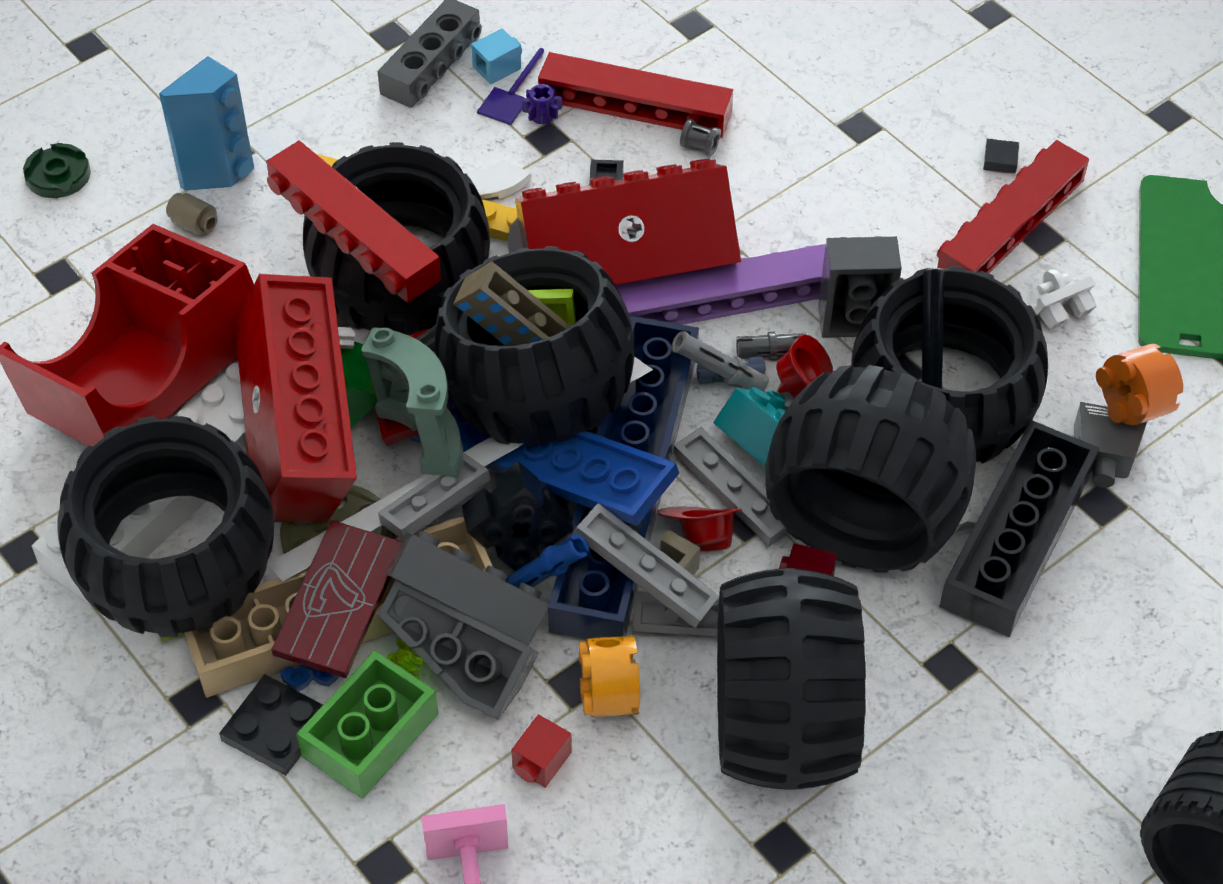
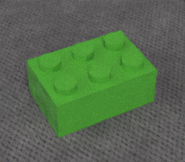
(368, 724)

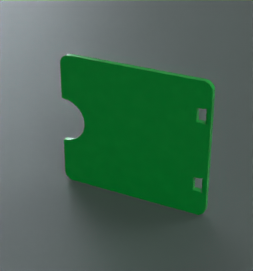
(1180, 266)

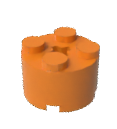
(1140, 385)

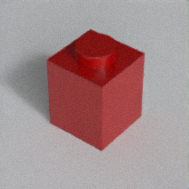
(541, 751)

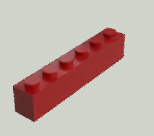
(636, 93)
(1015, 210)
(353, 221)

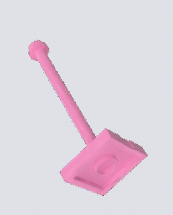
(466, 835)

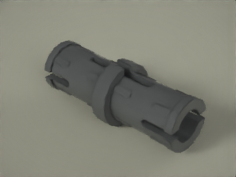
(765, 345)

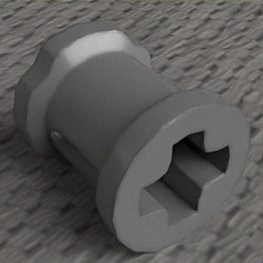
(700, 137)

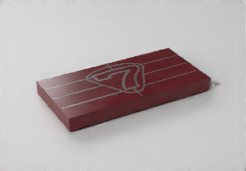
(337, 600)

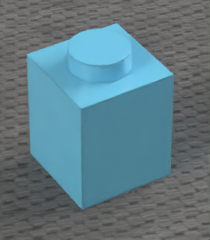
(496, 56)

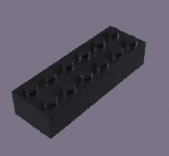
(1019, 528)

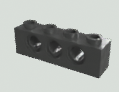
(429, 52)

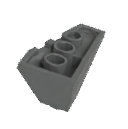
(469, 657)

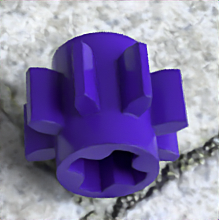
(541, 104)

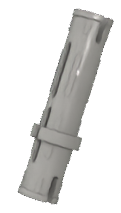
(731, 369)

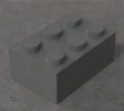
(853, 278)

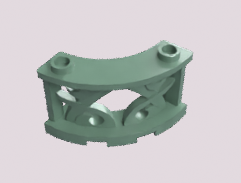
(415, 396)

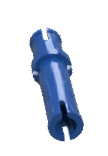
(552, 562)

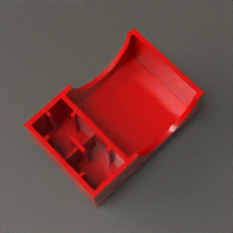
(151, 343)

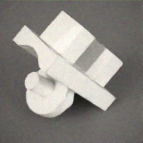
(1076, 295)

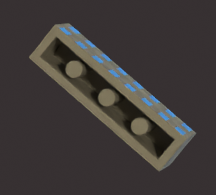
(506, 307)

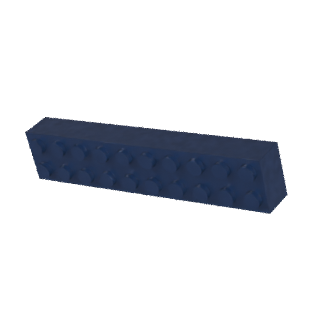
(594, 595)

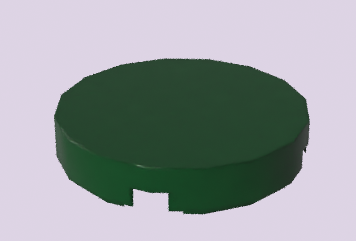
(56, 170)

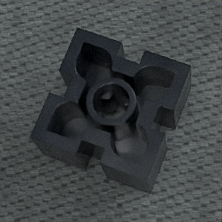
(517, 517)

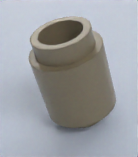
(192, 213)

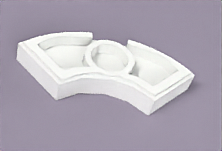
(499, 180)

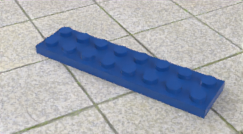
(586, 470)

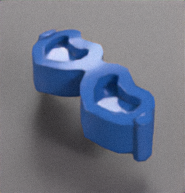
(302, 676)

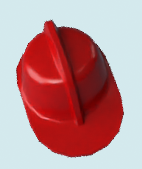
(802, 365)
(704, 526)

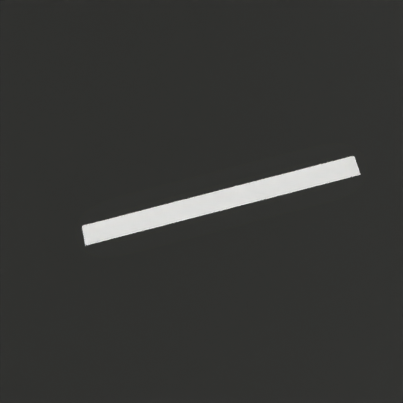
(368, 518)

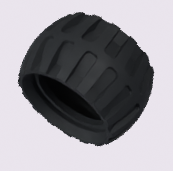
(416, 191)
(979, 319)
(549, 385)
(151, 464)
(871, 468)
(790, 679)

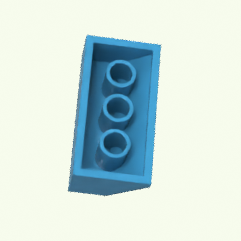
(207, 127)

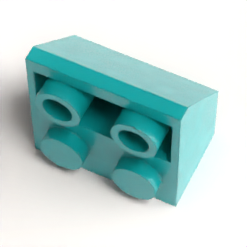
(752, 419)

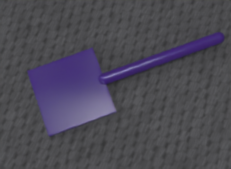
(507, 105)

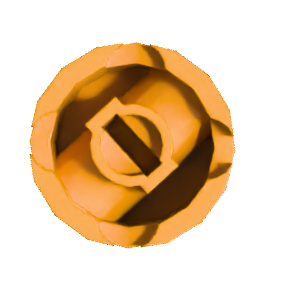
(609, 676)

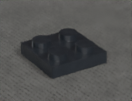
(269, 724)

